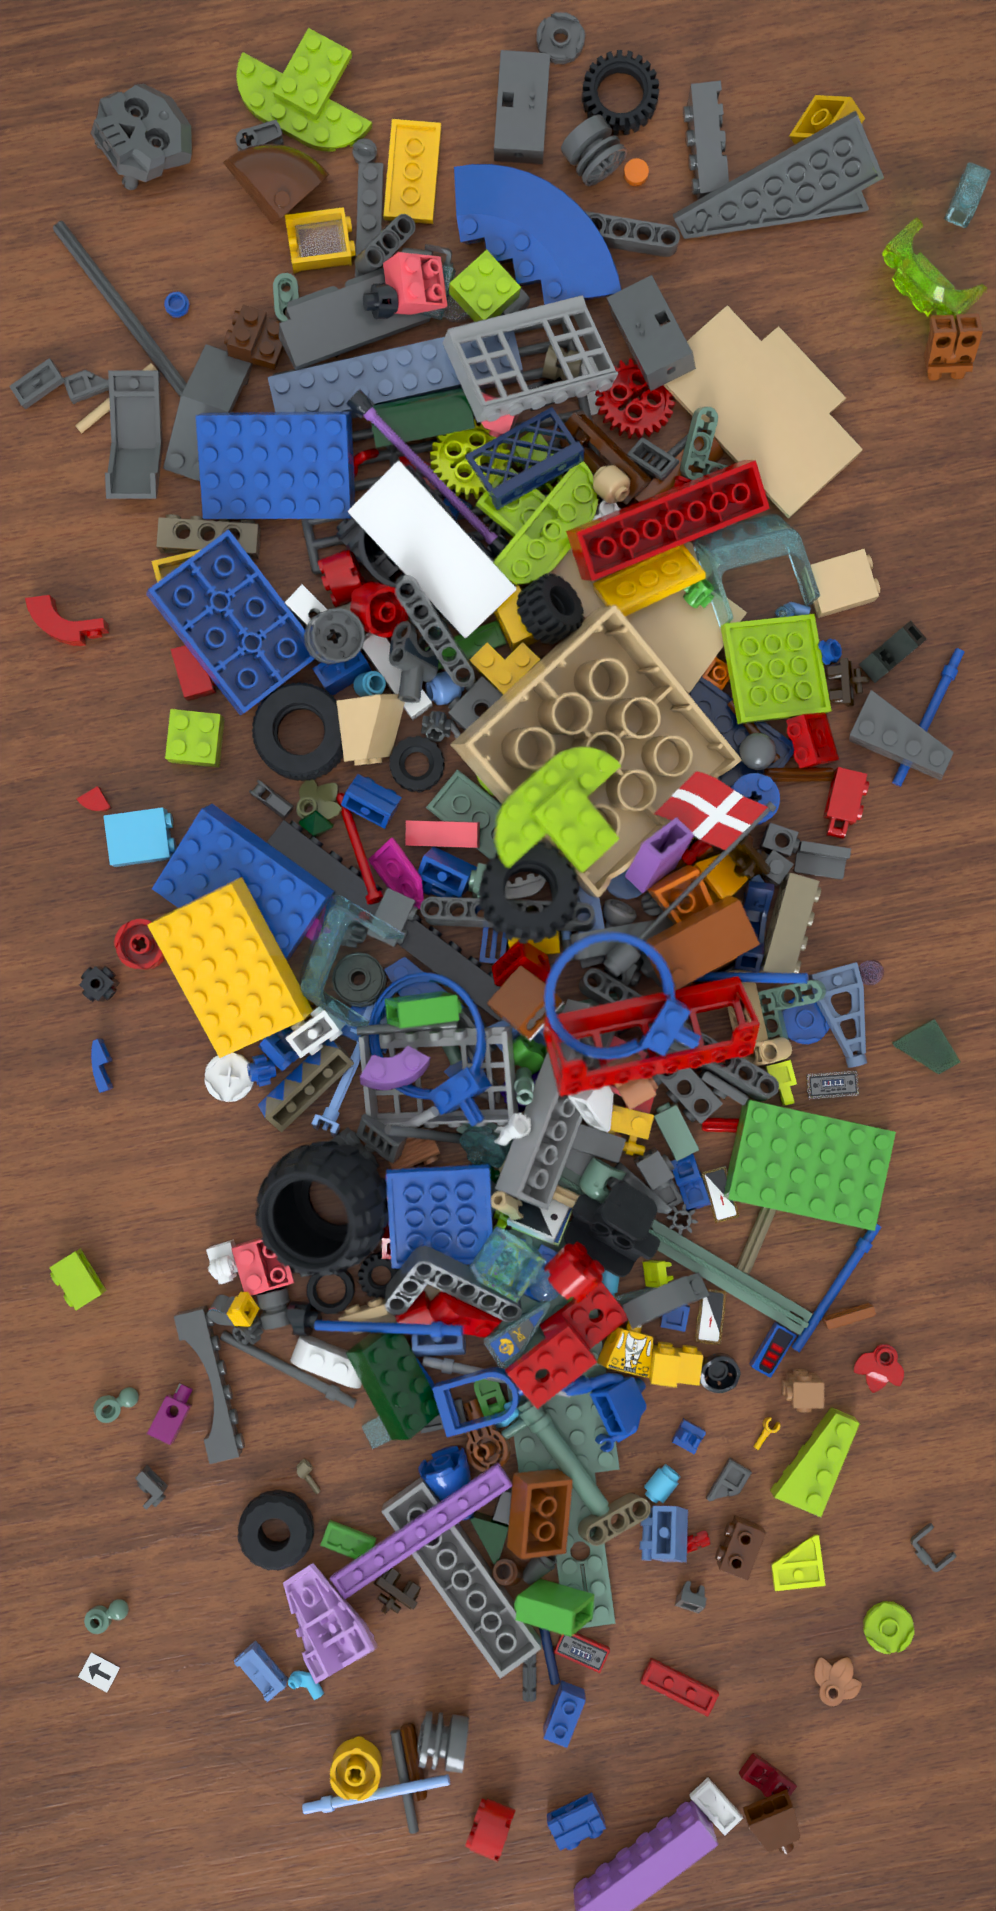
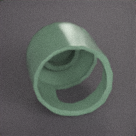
(595, 1178)

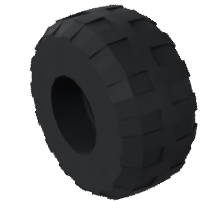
(270, 1553)

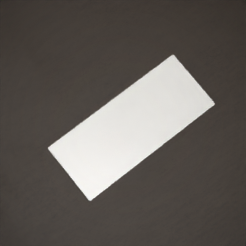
(432, 549)

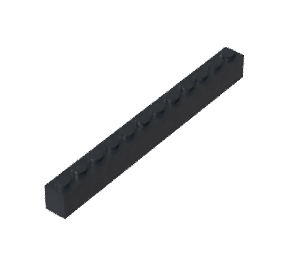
(419, 941)

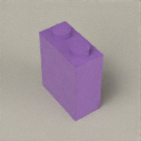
(659, 855)

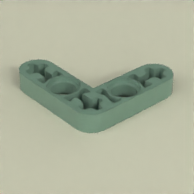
(700, 458)
(778, 1002)

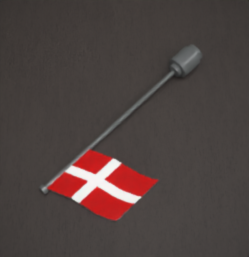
(713, 816)

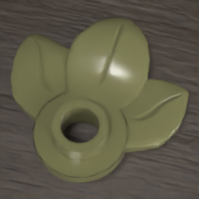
(320, 797)

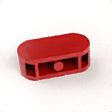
(454, 1311)

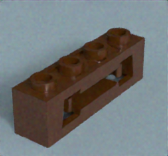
(585, 430)

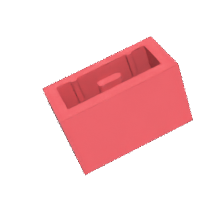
(417, 282)
(259, 1268)

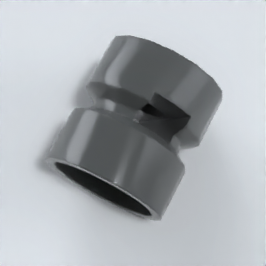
(274, 1307)

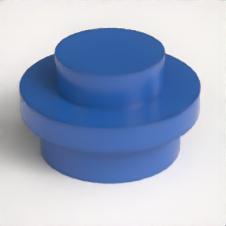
(176, 304)

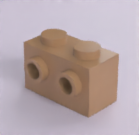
(803, 1390)

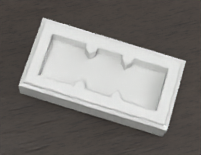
(716, 1806)

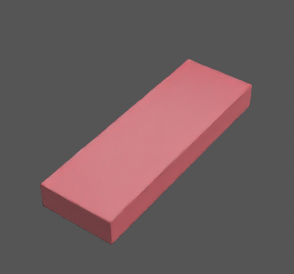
(442, 833)

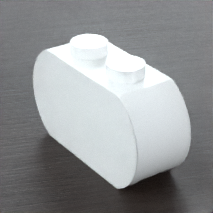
(325, 1361)

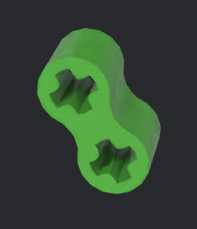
(529, 1053)

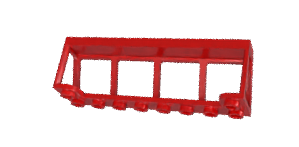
(641, 1012)

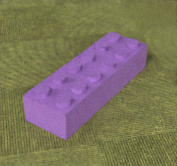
(648, 1863)

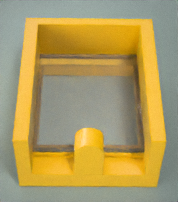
(319, 239)

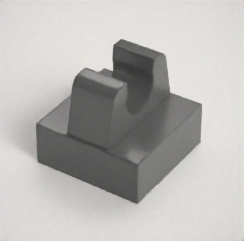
(691, 1601)

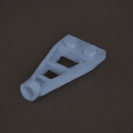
(839, 980)

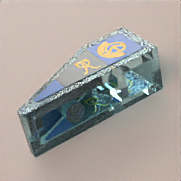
(512, 1339)

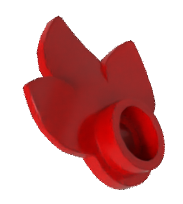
(879, 1371)

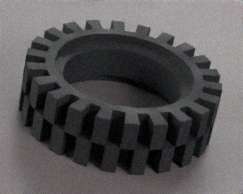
(629, 66)

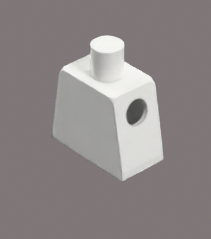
(303, 603)

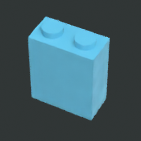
(139, 837)

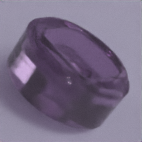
(871, 972)

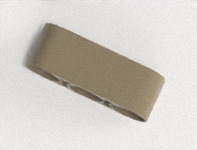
(626, 1519)

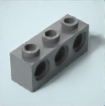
(697, 1090)

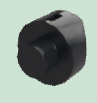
(378, 301)
(302, 1319)

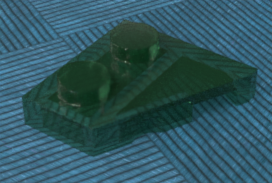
(929, 1047)

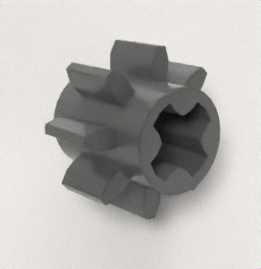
(436, 726)
(354, 934)
(681, 1226)
(248, 1334)

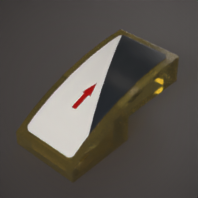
(715, 1184)
(711, 1318)

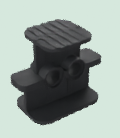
(616, 1229)

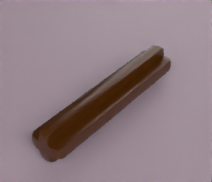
(799, 774)
(410, 1747)

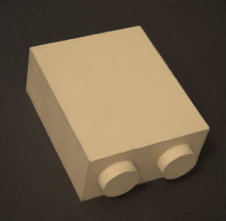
(844, 583)

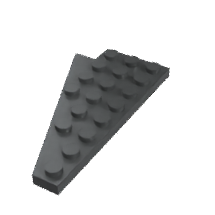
(803, 183)

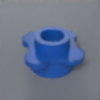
(830, 651)

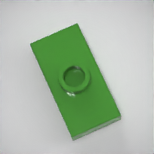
(346, 1540)

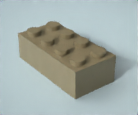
(789, 923)

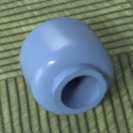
(442, 689)

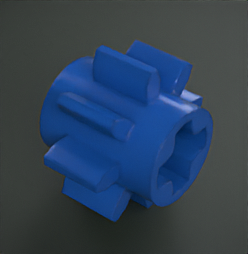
(261, 1070)

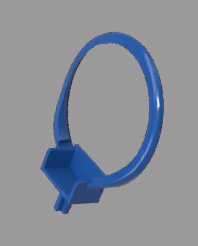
(663, 1030)
(462, 1087)

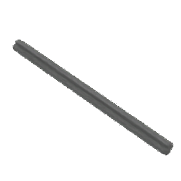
(120, 307)

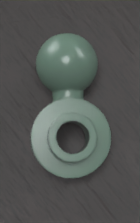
(128, 1398)
(117, 1610)

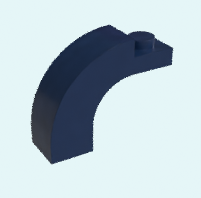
(756, 906)

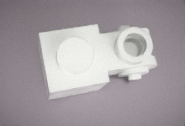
(222, 1262)

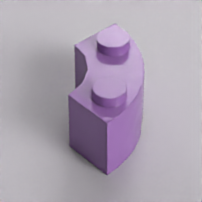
(394, 1071)

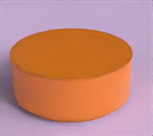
(636, 172)

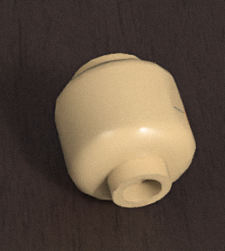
(611, 484)

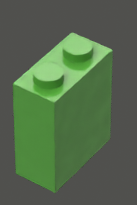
(422, 1009)
(554, 1607)

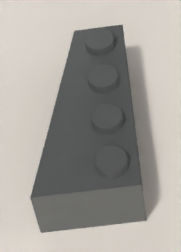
(705, 138)
(897, 737)

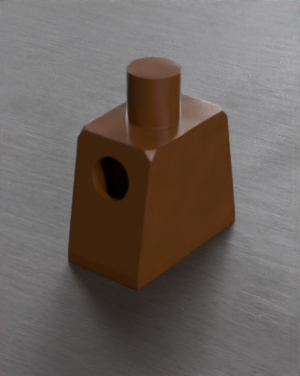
(774, 1822)

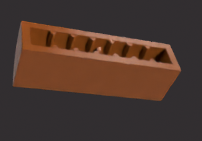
(657, 486)

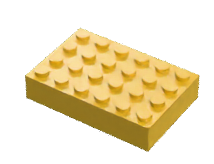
(230, 968)

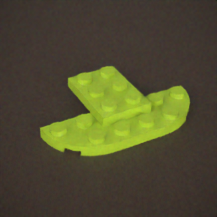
(302, 94)
(541, 524)
(557, 805)

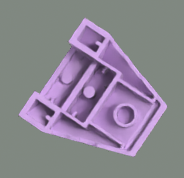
(328, 1624)

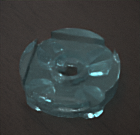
(480, 1146)

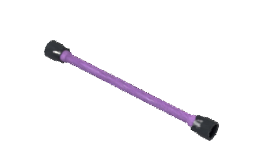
(363, 406)

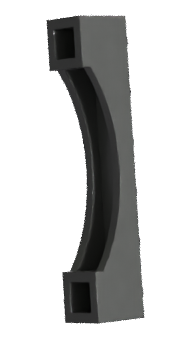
(197, 1330)

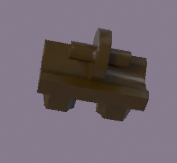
(844, 672)
(748, 859)
(406, 1596)

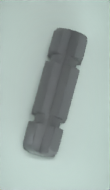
(529, 1679)

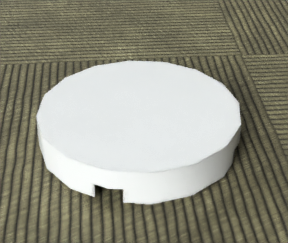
(228, 1077)

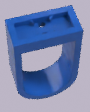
(448, 1410)

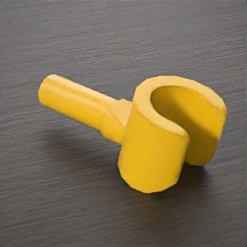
(765, 1433)

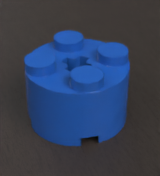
(760, 787)

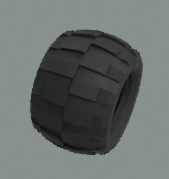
(294, 1227)

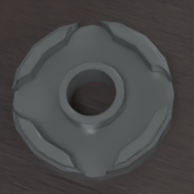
(561, 23)

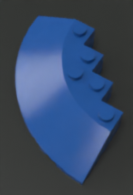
(535, 229)

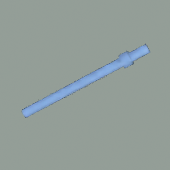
(329, 1803)

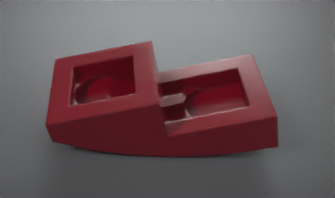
(765, 1776)

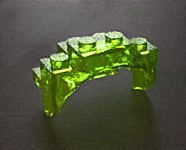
(922, 281)

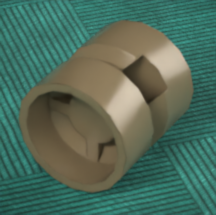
(551, 370)

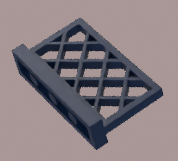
(531, 477)

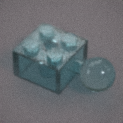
(511, 1266)

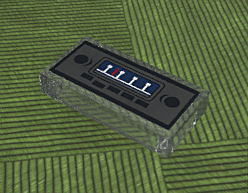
(832, 1084)

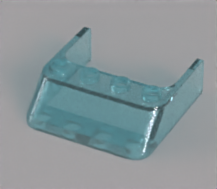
(748, 544)
(323, 950)

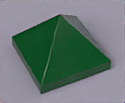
(316, 824)

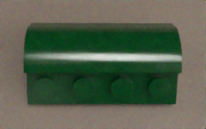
(425, 416)

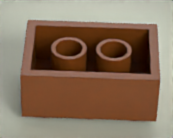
(539, 1513)

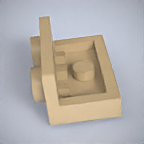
(372, 1312)

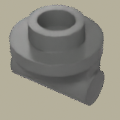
(650, 906)

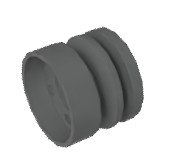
(593, 150)
(348, 634)
(443, 1741)

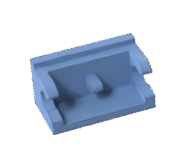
(261, 1670)

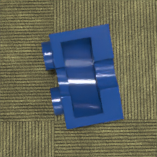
(279, 1049)

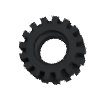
(365, 1277)

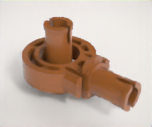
(484, 1441)

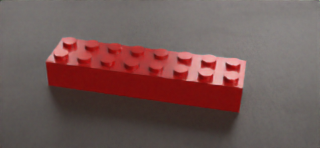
(668, 520)

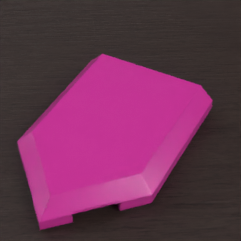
(398, 871)

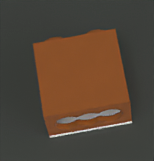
(522, 1002)

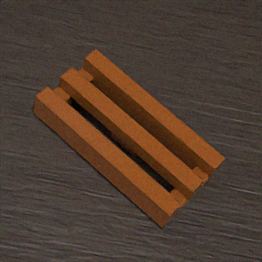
(848, 1316)

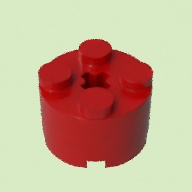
(341, 576)
(377, 608)
(128, 949)
(574, 1272)
(492, 1829)

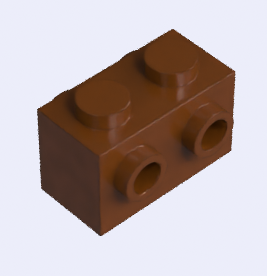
(740, 1547)

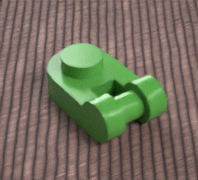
(485, 1390)

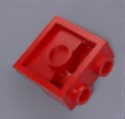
(812, 740)

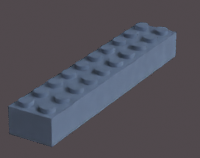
(385, 376)

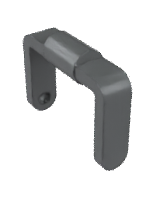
(924, 1556)

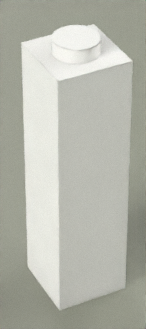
(377, 651)

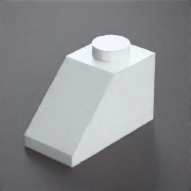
(595, 1107)

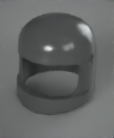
(757, 751)

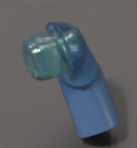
(791, 609)

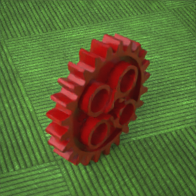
(649, 416)

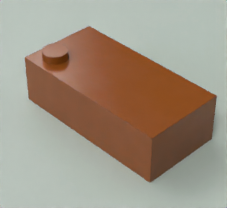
(704, 941)

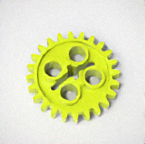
(461, 442)

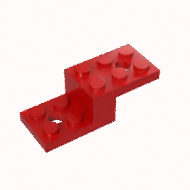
(567, 1345)

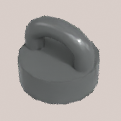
(364, 151)

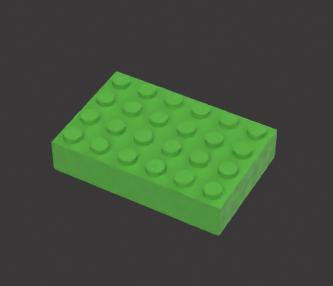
(809, 1164)

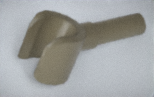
(303, 1471)

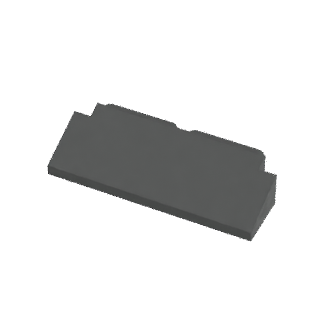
(336, 322)

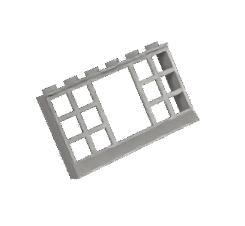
(543, 395)
(450, 1037)

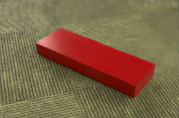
(679, 1687)

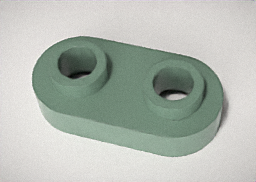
(282, 298)

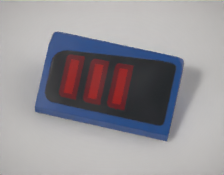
(772, 1349)

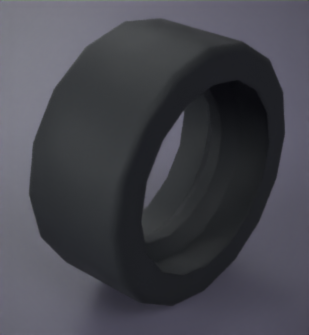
(334, 1308)

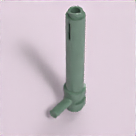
(541, 1424)

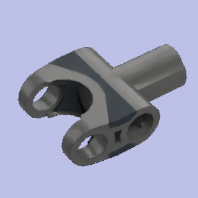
(413, 661)

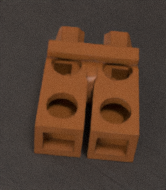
(952, 345)

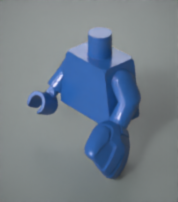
(617, 1402)

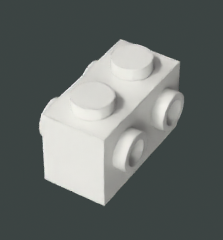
(310, 1034)

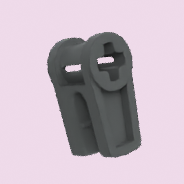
(260, 134)

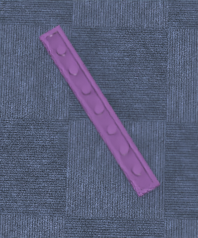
(421, 1531)

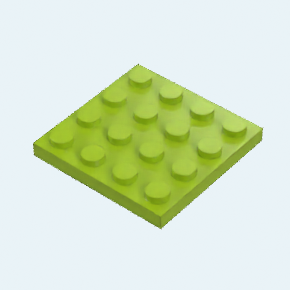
(775, 668)

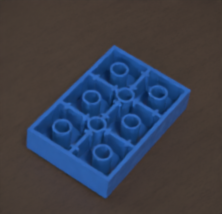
(276, 465)
(232, 622)
(223, 850)

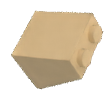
(369, 727)

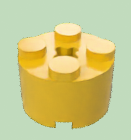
(367, 1766)

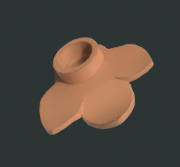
(838, 1677)

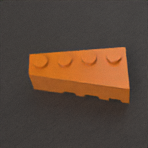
(673, 885)

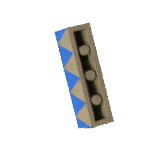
(305, 1084)

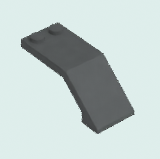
(210, 389)
(134, 434)

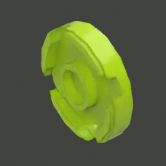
(888, 1627)

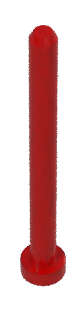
(374, 896)

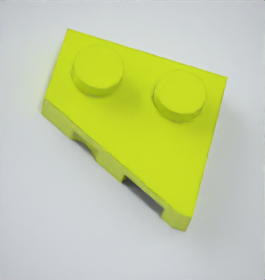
(799, 1567)

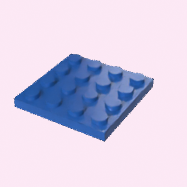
(439, 1210)

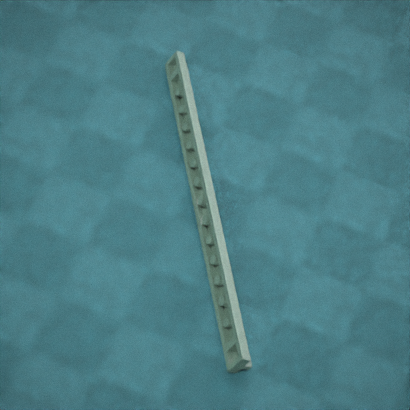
(707, 1264)

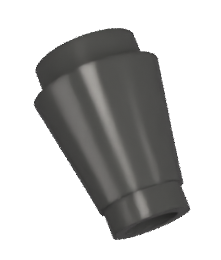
(538, 1568)

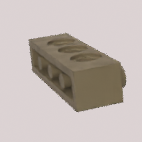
(171, 526)

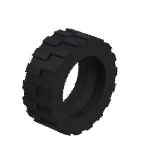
(409, 746)

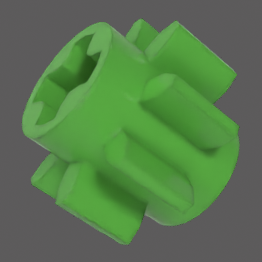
(699, 594)

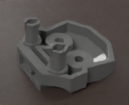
(130, 139)

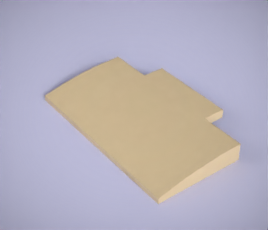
(768, 408)
(677, 633)

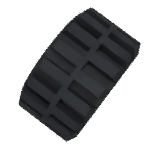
(550, 609)

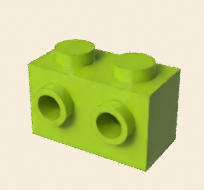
(77, 1279)

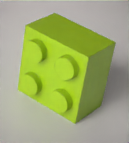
(484, 288)
(194, 738)

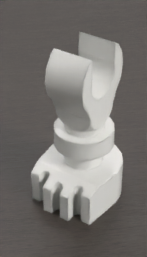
(516, 1128)

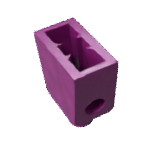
(165, 1425)

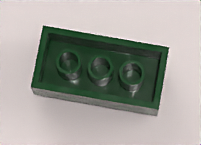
(394, 1383)

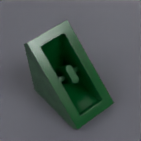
(491, 1534)

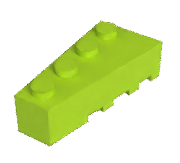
(816, 1467)

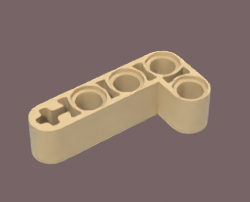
(764, 1047)

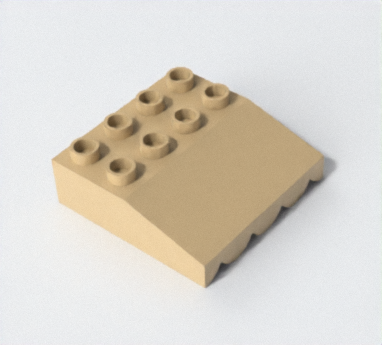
(607, 695)

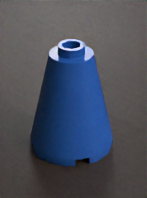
(446, 1472)

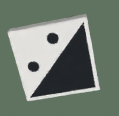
(539, 1221)

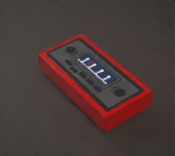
(582, 1651)

